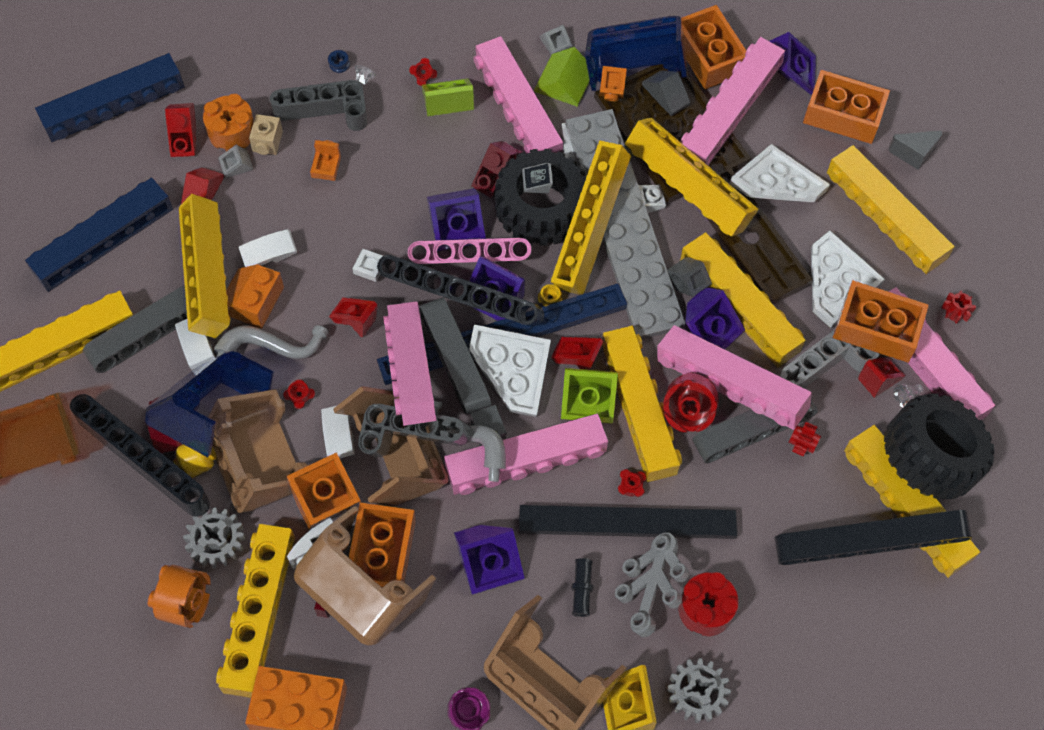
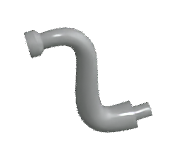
(249, 334)
(493, 445)

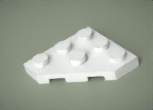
(779, 178)
(832, 272)
(512, 366)

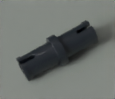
(582, 587)

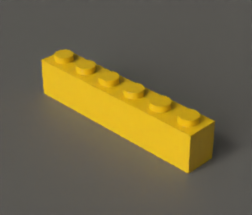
(691, 177)
(890, 209)
(591, 217)
(203, 266)
(759, 317)
(60, 339)
(640, 404)
(869, 456)

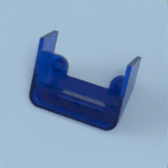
(636, 46)
(176, 409)

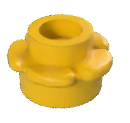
(549, 290)

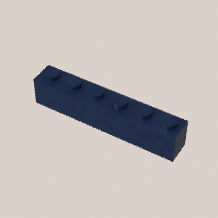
(110, 97)
(99, 234)

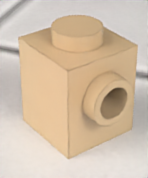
(266, 134)

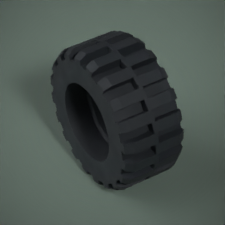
(535, 223)
(925, 465)

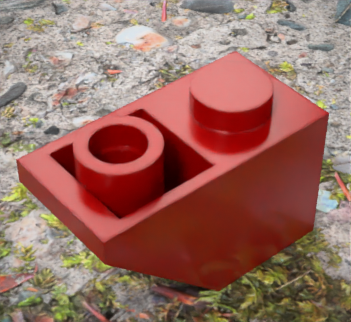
(181, 129)

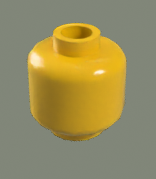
(192, 461)

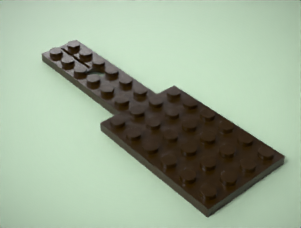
(640, 105)

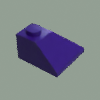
(798, 62)
(713, 318)
(489, 557)

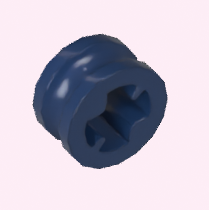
(334, 57)

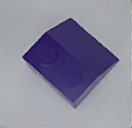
(456, 216)

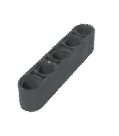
(137, 332)
(454, 356)
(739, 433)

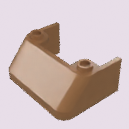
(411, 461)
(349, 592)
(538, 681)

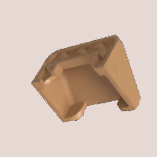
(253, 449)

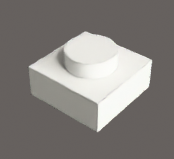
(367, 265)

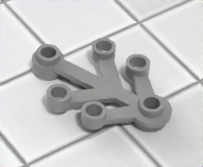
(651, 580)

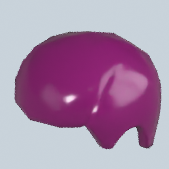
(468, 709)

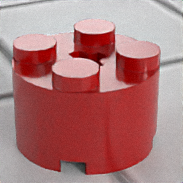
(693, 416)
(715, 590)

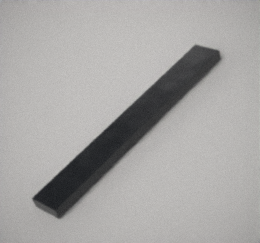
(627, 521)

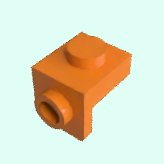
(612, 83)
(326, 160)

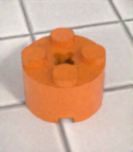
(228, 121)
(180, 595)

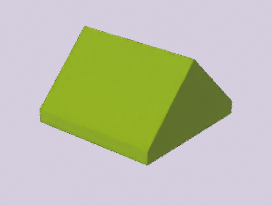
(564, 77)
(448, 97)
(589, 394)

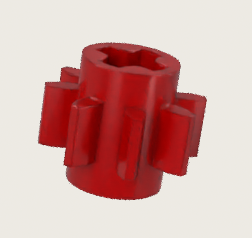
(958, 307)
(804, 439)

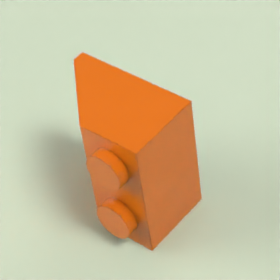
(253, 294)
(323, 490)

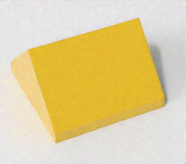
(630, 702)

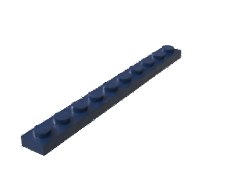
(556, 317)

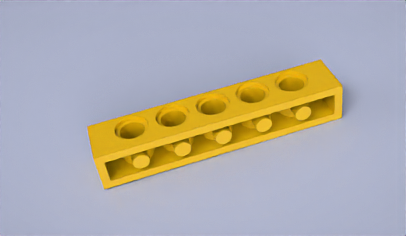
(266, 539)

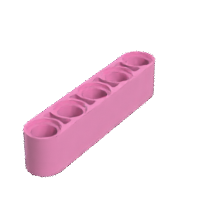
(457, 246)

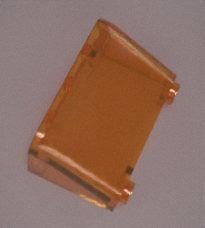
(37, 435)

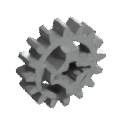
(208, 546)
(710, 686)

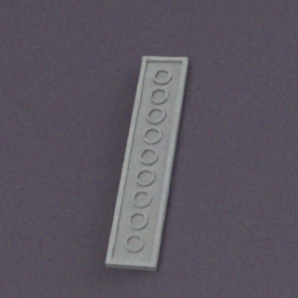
(630, 236)

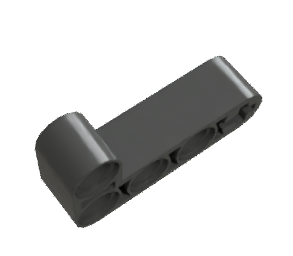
(322, 100)
(392, 425)

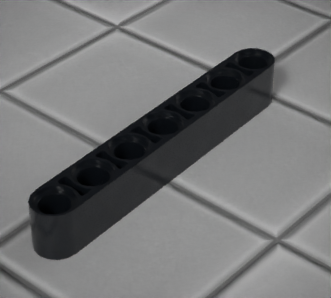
(471, 290)
(144, 463)
(873, 537)

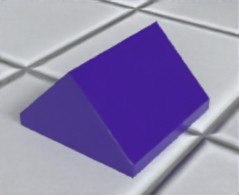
(497, 278)

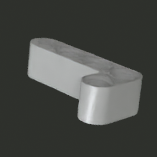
(823, 362)

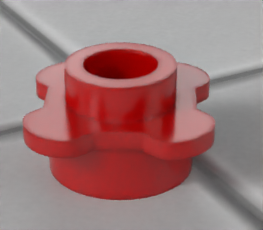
(425, 65)
(296, 387)
(631, 490)

